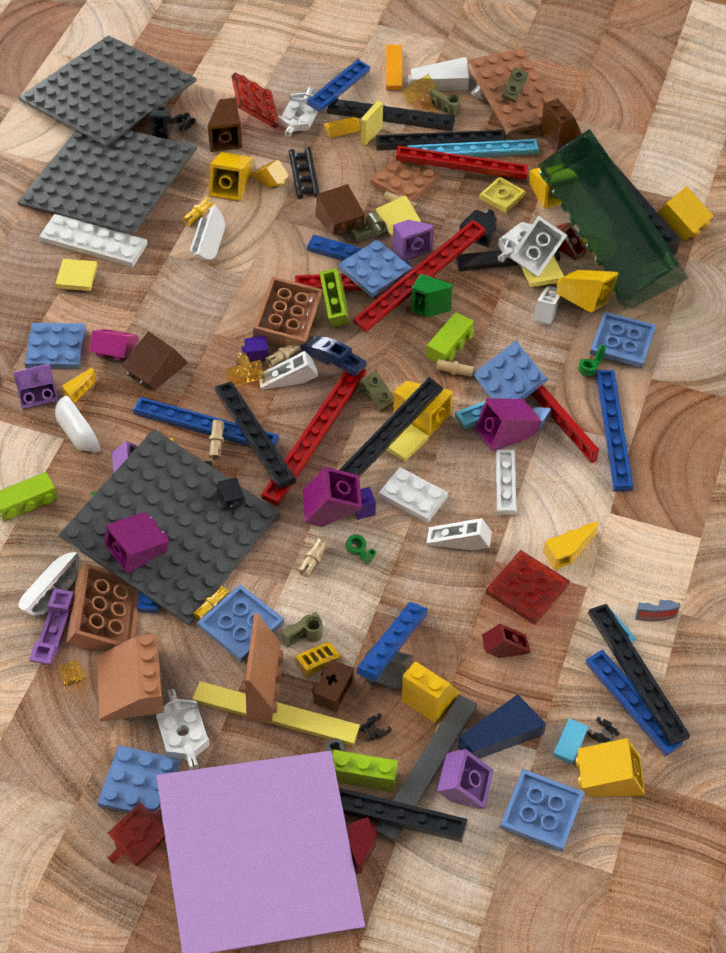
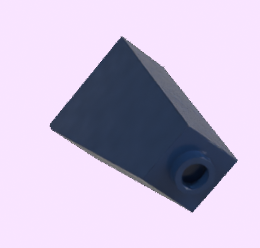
(504, 728)

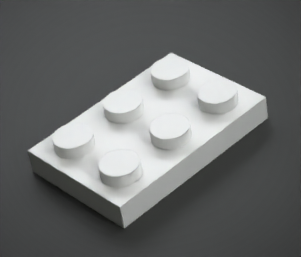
(413, 494)

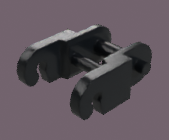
(181, 118)
(378, 733)
(601, 737)

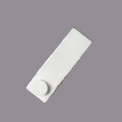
(547, 306)
(290, 372)
(461, 535)

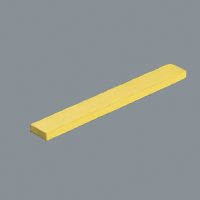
(286, 715)

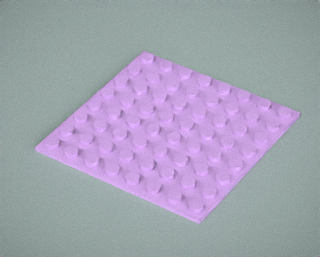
(258, 853)

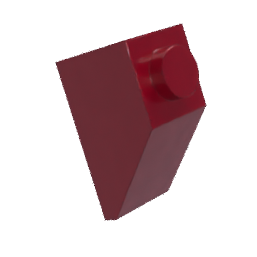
(572, 244)
(505, 642)
(361, 841)

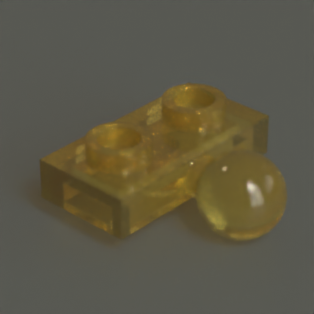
(419, 90)
(245, 371)

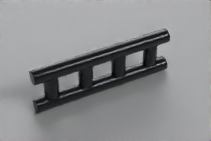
(304, 178)

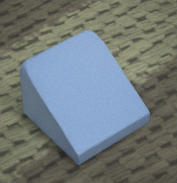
(543, 413)

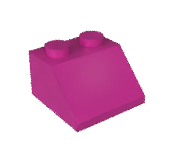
(112, 343)

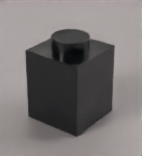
(230, 494)

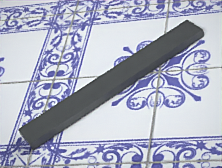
(431, 760)

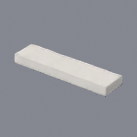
(506, 482)

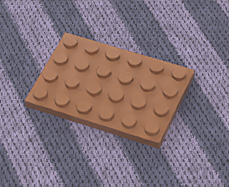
(492, 76)

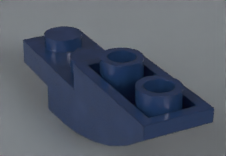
(334, 352)

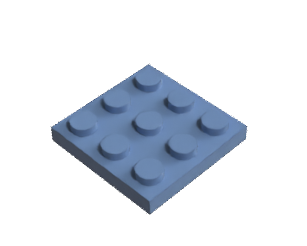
(374, 268)
(624, 339)
(55, 345)
(510, 374)
(232, 621)
(134, 779)
(542, 810)

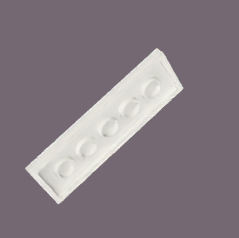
(93, 240)

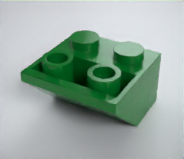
(431, 296)

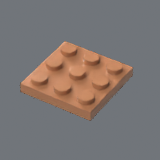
(405, 179)

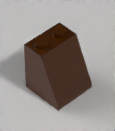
(558, 124)
(225, 126)
(339, 210)
(153, 362)

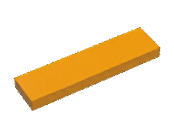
(393, 67)

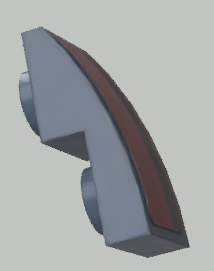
(664, 611)

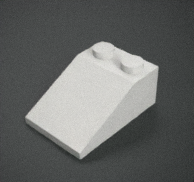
(538, 246)

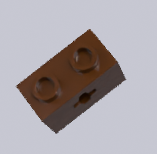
(333, 685)

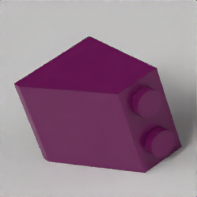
(506, 422)
(331, 497)
(135, 541)

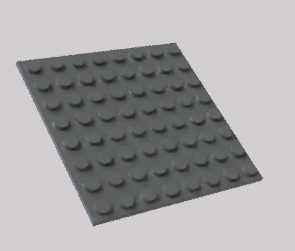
(107, 90)
(110, 183)
(184, 503)

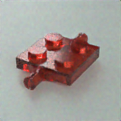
(137, 834)

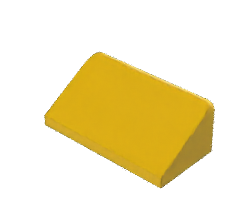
(342, 127)

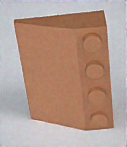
(287, 312)
(102, 610)
(262, 672)
(130, 679)

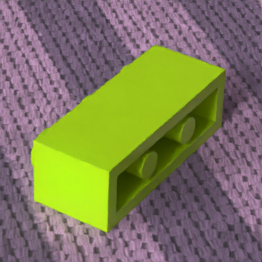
(334, 297)
(450, 338)
(26, 496)
(365, 770)

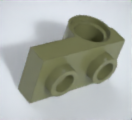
(515, 84)
(447, 104)
(373, 226)
(374, 386)
(302, 629)

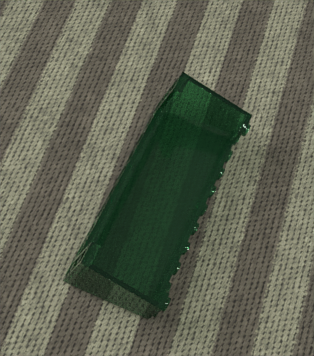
(611, 220)

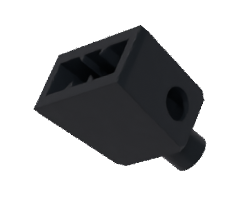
(161, 118)
(486, 220)

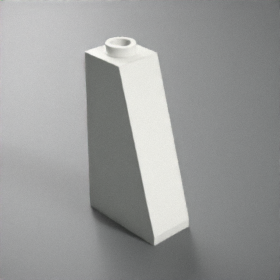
(446, 75)

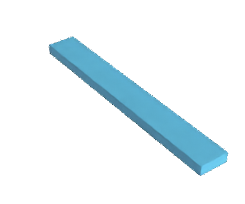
(486, 149)

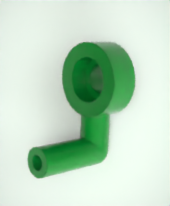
(588, 367)
(361, 544)

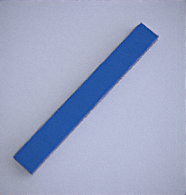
(191, 420)
(614, 431)

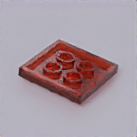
(255, 100)
(527, 587)

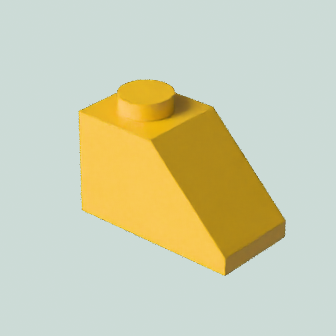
(271, 174)

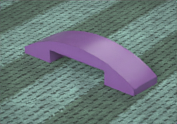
(54, 627)

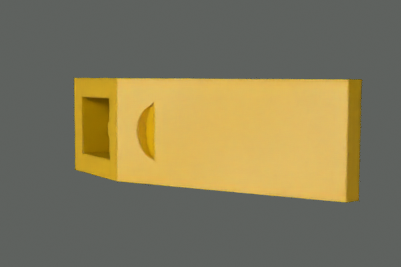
(567, 547)

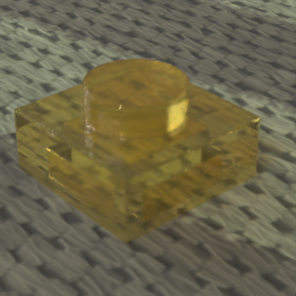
(71, 673)

